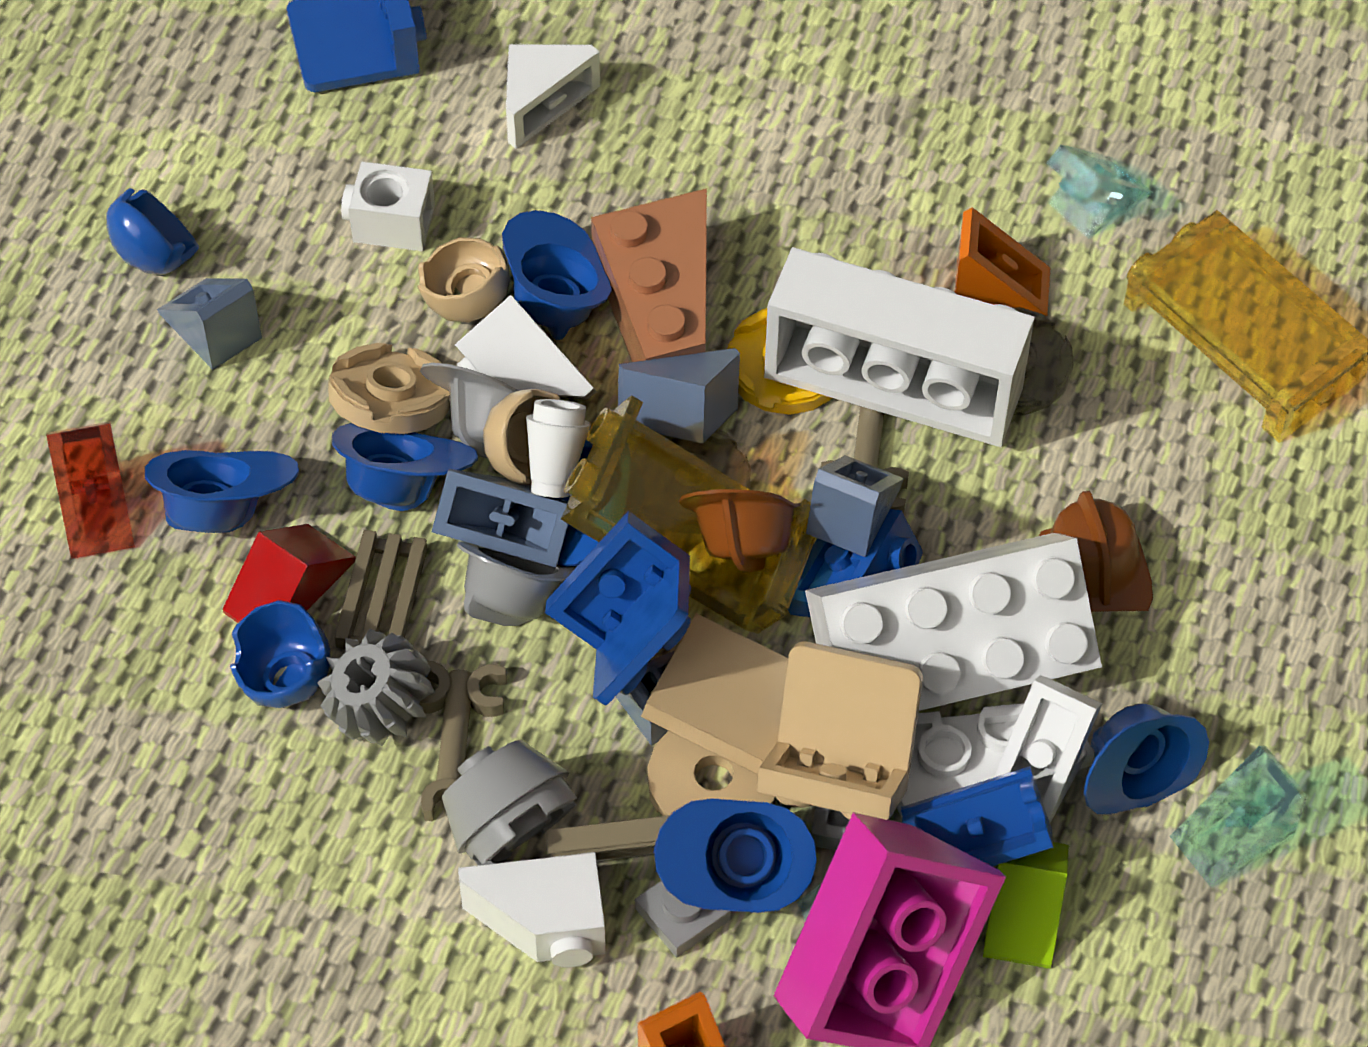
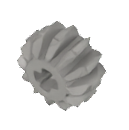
(376, 687)

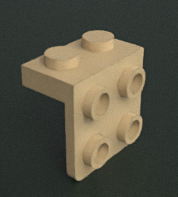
(844, 732)

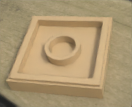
(721, 693)

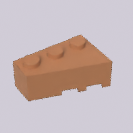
(657, 274)

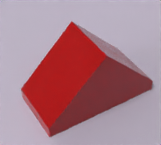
(288, 566)

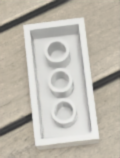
(897, 346)
(969, 618)

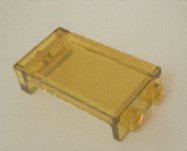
(1251, 320)
(648, 475)

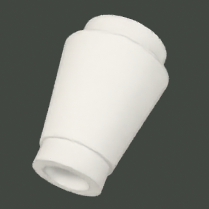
(555, 444)

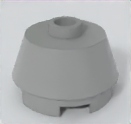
(505, 800)

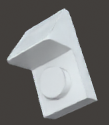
(1050, 739)

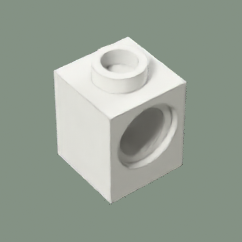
(389, 206)

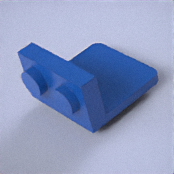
(355, 40)
(626, 603)

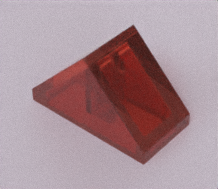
(91, 489)

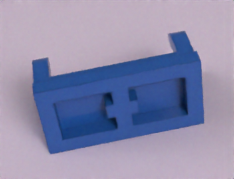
(987, 819)

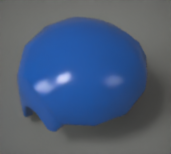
(148, 233)
(275, 638)

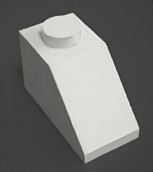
(521, 354)
(540, 906)

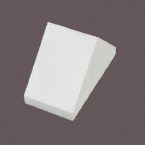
(546, 84)

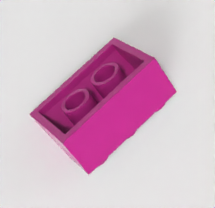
(886, 937)

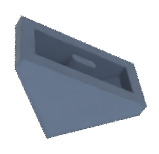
(215, 318)
(683, 393)
(851, 503)
(501, 516)

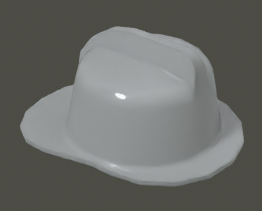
(470, 399)
(507, 587)

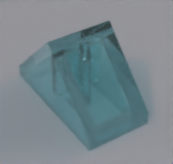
(1242, 818)

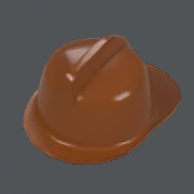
(742, 524)
(1109, 554)

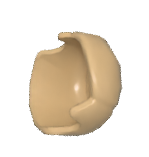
(474, 269)
(507, 434)

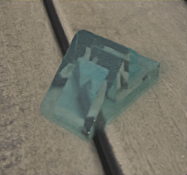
(1093, 189)

